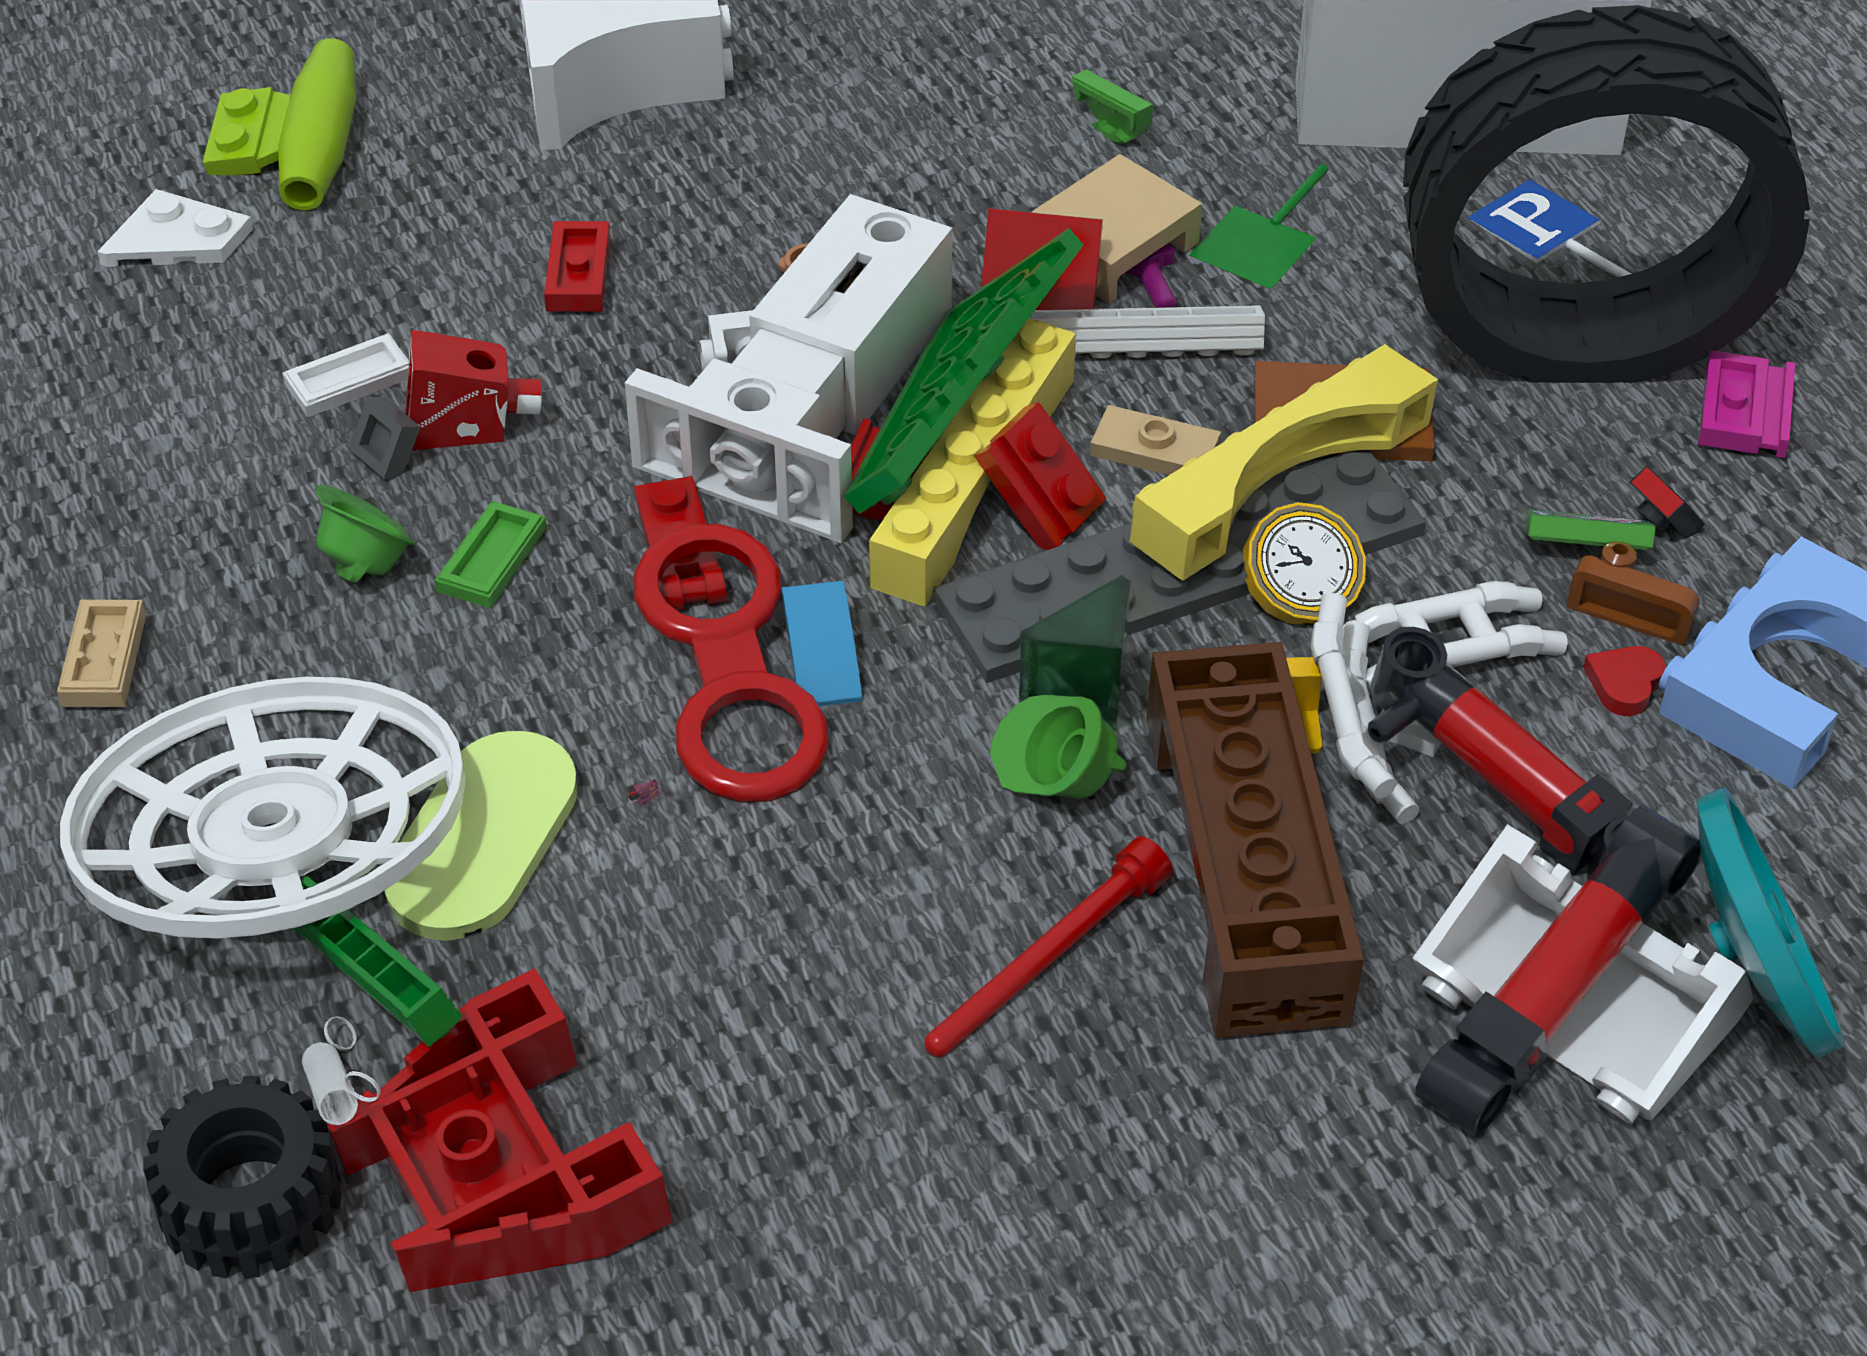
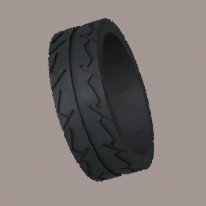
(1579, 71)

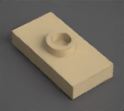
(1149, 440)
(102, 653)

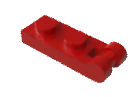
(668, 507)

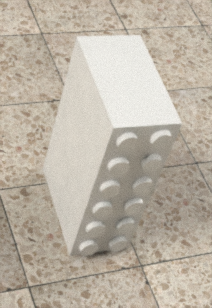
(1379, 63)

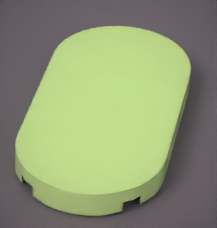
(511, 811)

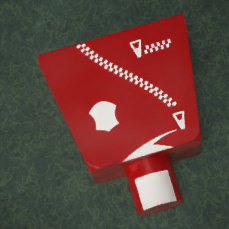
(463, 391)

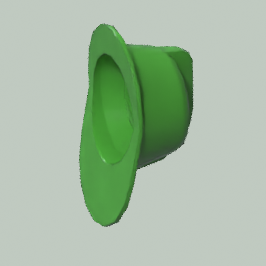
(358, 535)
(1055, 748)

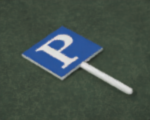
(1540, 224)

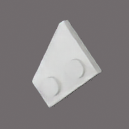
(175, 231)

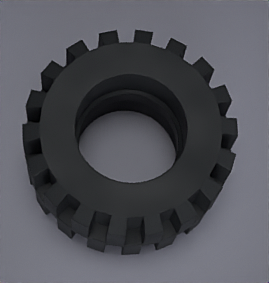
(249, 1221)

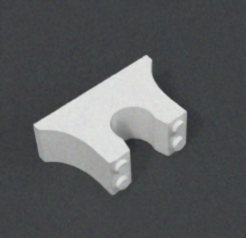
(620, 57)

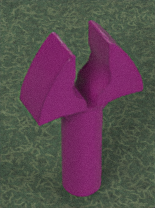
(1152, 278)

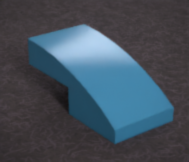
(822, 642)

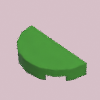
(1118, 111)

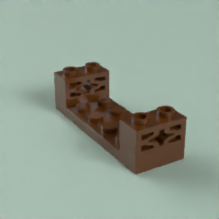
(1258, 840)

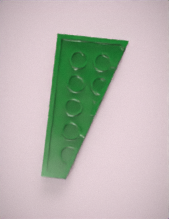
(955, 361)

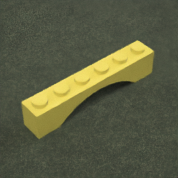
(1363, 407)
(929, 520)

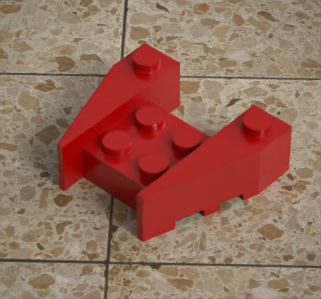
(483, 1161)

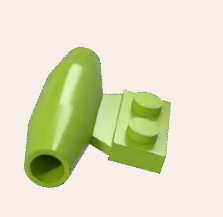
(298, 129)

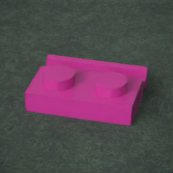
(1746, 404)

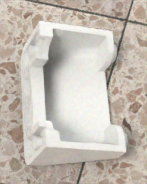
(1638, 1025)

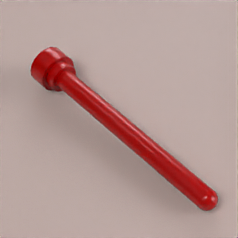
(1138, 869)

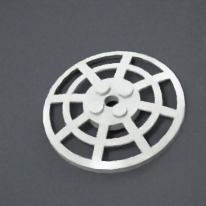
(229, 821)

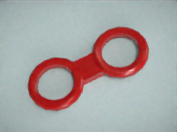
(730, 663)

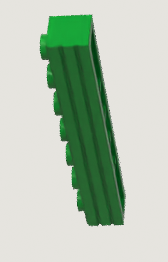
(382, 973)

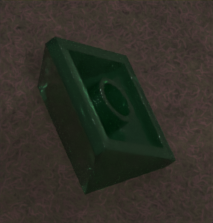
(1080, 650)

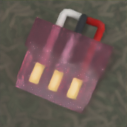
(644, 792)

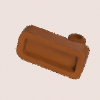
(1632, 598)

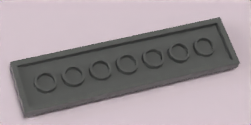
(999, 603)

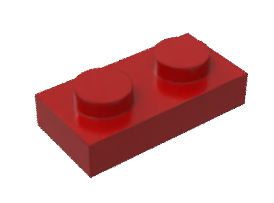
(577, 266)

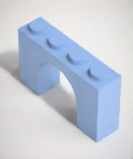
(1728, 695)

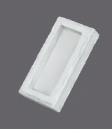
(347, 375)

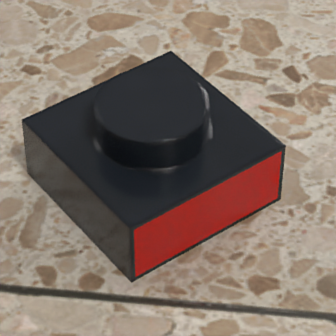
(1664, 506)

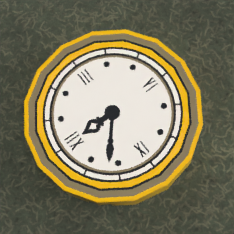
(1299, 557)

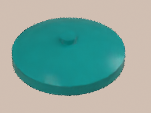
(1761, 927)

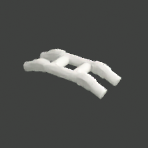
(1472, 609)
(1343, 668)

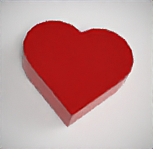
(1625, 677)

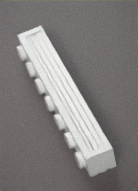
(1161, 329)

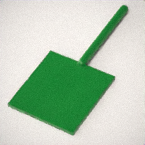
(1256, 245)

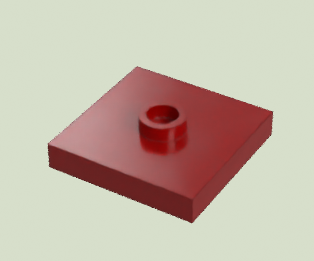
(1018, 234)

